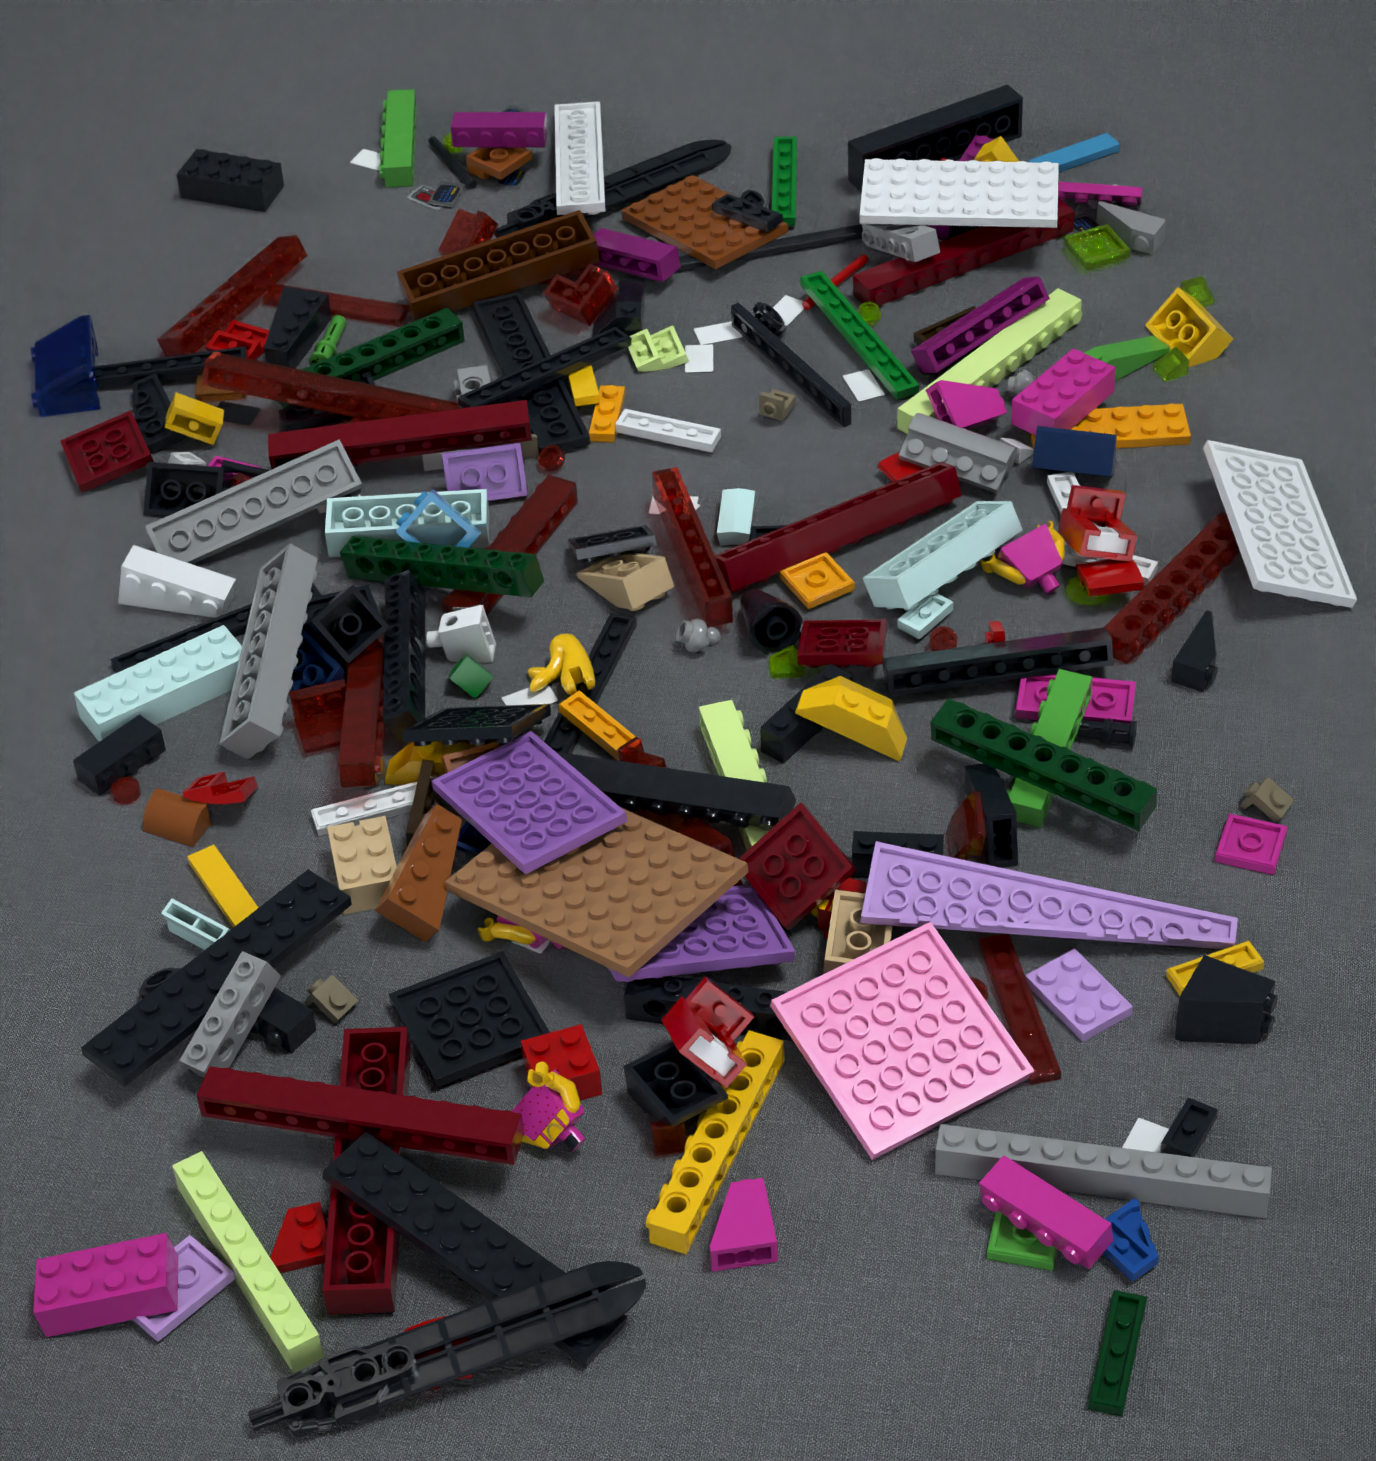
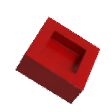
(996, 633)

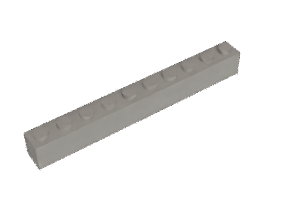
(1109, 1170)

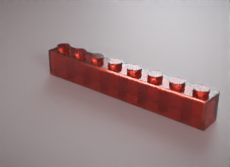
(524, 533)
(692, 547)
(363, 718)

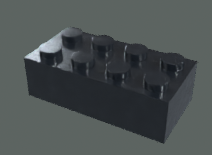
(230, 180)

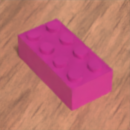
(1064, 393)
(106, 1285)

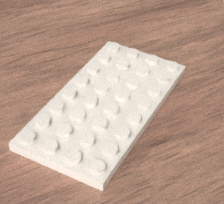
(960, 193)
(1279, 524)

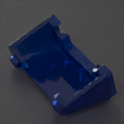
(66, 369)

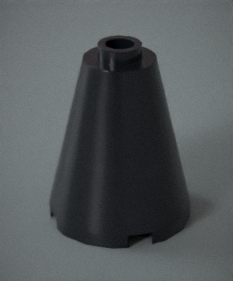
(770, 621)

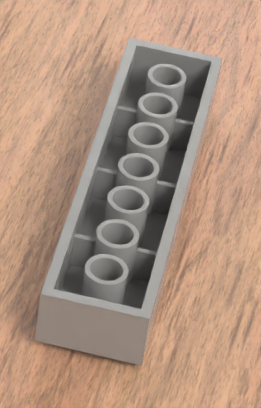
(269, 652)

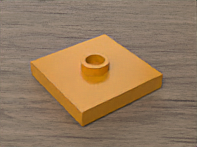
(817, 580)

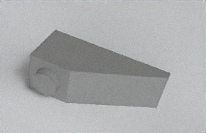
(1135, 228)

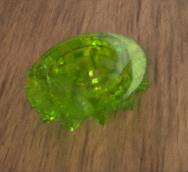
(1077, 594)

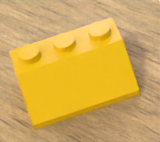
(1190, 327)

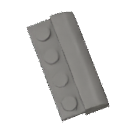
(976, 457)

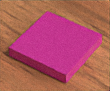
(1251, 844)

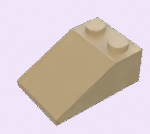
(629, 579)
(846, 934)

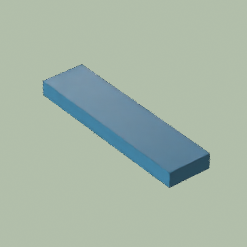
(1081, 152)

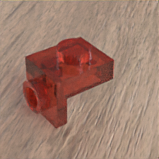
(634, 753)

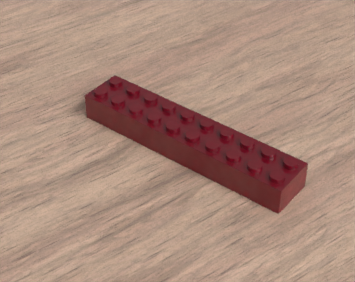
(359, 1246)

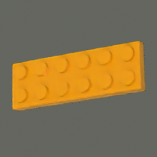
(1138, 425)

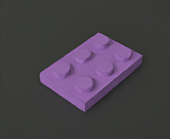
(489, 468)

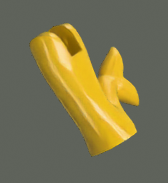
(568, 660)

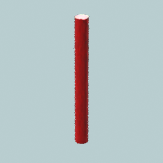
(841, 277)

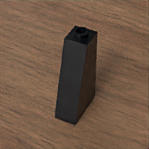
(998, 813)

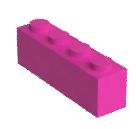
(1046, 1212)

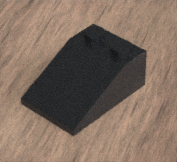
(671, 1086)

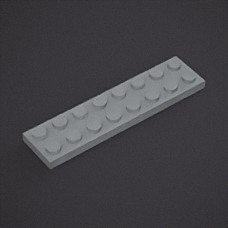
(255, 505)

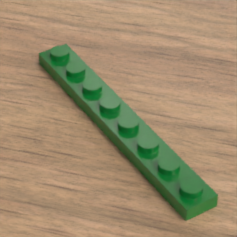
(859, 335)

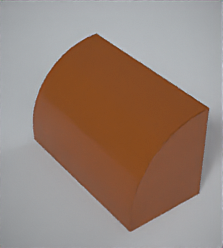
(176, 817)

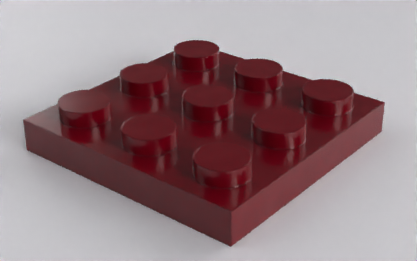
(106, 451)
(842, 643)
(796, 866)

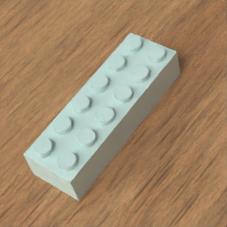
(378, 516)
(943, 555)
(162, 684)

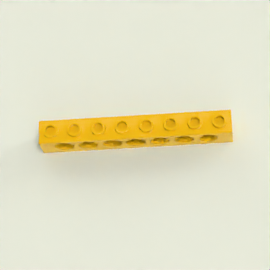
(714, 1147)

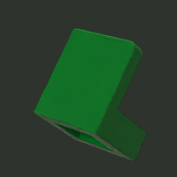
(470, 675)

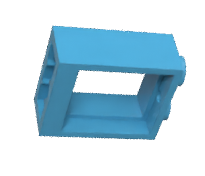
(422, 502)

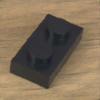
(1189, 1129)

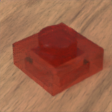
(667, 1138)

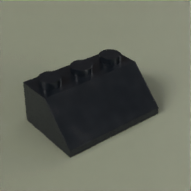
(180, 485)

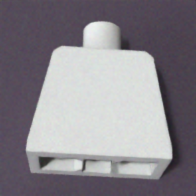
(464, 633)

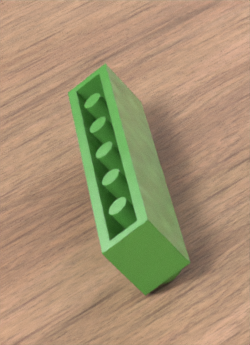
(398, 138)
(1058, 724)

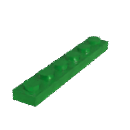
(785, 178)

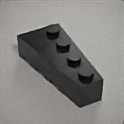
(296, 326)

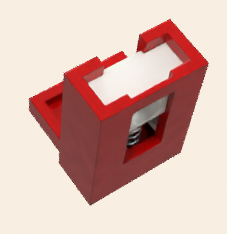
(1095, 526)
(706, 1030)

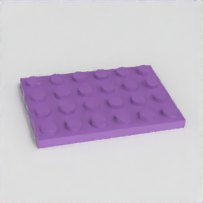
(529, 802)
(727, 935)

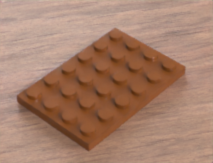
(686, 220)

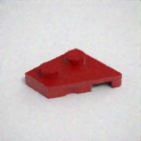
(300, 1239)

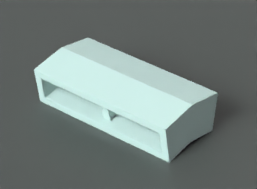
(735, 516)
(192, 925)

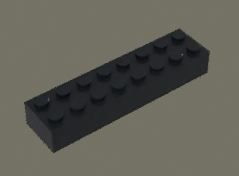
(940, 132)

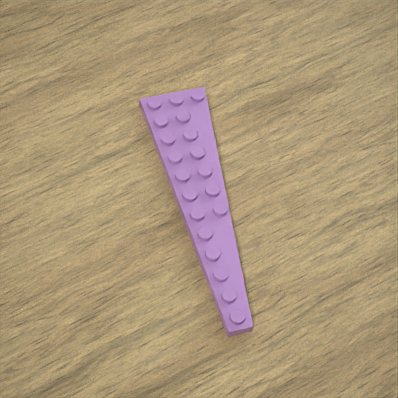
(958, 894)

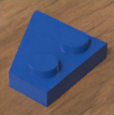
(1131, 1245)

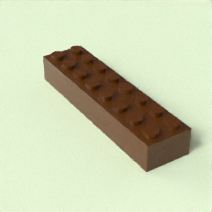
(499, 265)

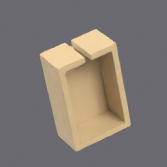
(362, 861)

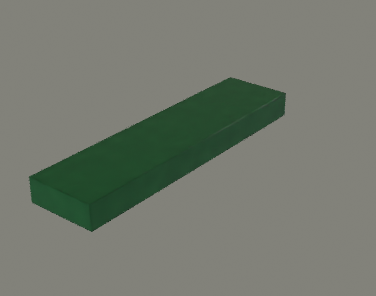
(1117, 1353)

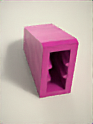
(965, 403)
(744, 1228)

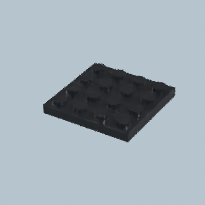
(476, 724)
(468, 1018)

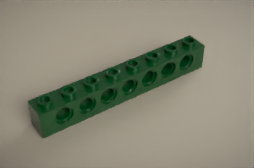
(394, 349)
(443, 566)
(1044, 764)

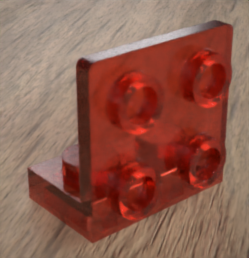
(467, 231)
(319, 714)

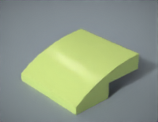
(657, 350)

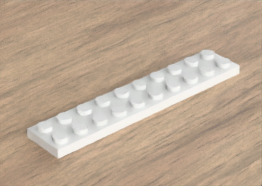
(579, 158)

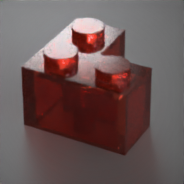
(583, 298)

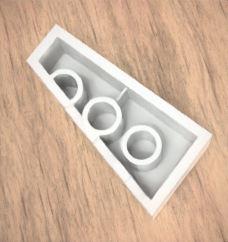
(173, 585)

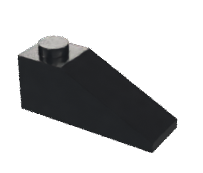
(1196, 660)

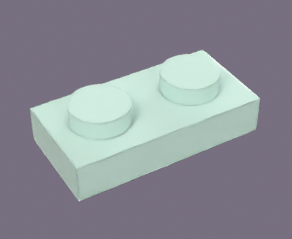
(925, 616)

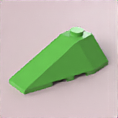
(1129, 354)

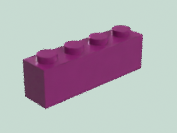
(499, 129)
(636, 255)

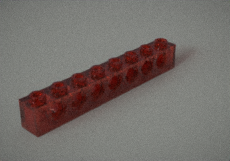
(233, 296)
(1172, 589)

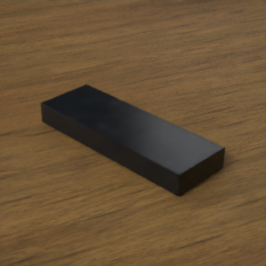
(747, 212)

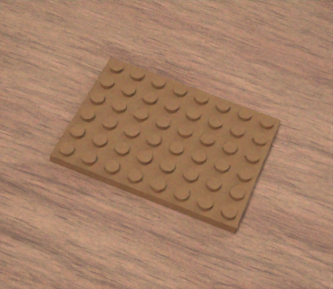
(609, 897)

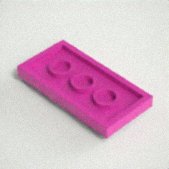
(1107, 193)
(1108, 699)

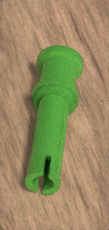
(327, 347)

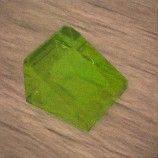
(1199, 290)
(1172, 365)
(785, 664)

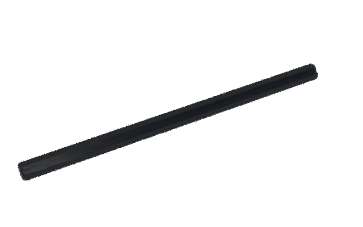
(788, 244)

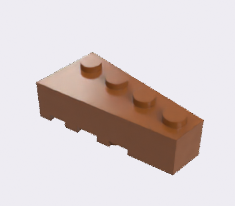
(418, 887)

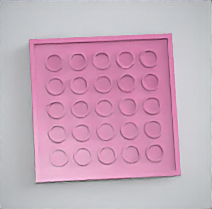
(901, 1039)

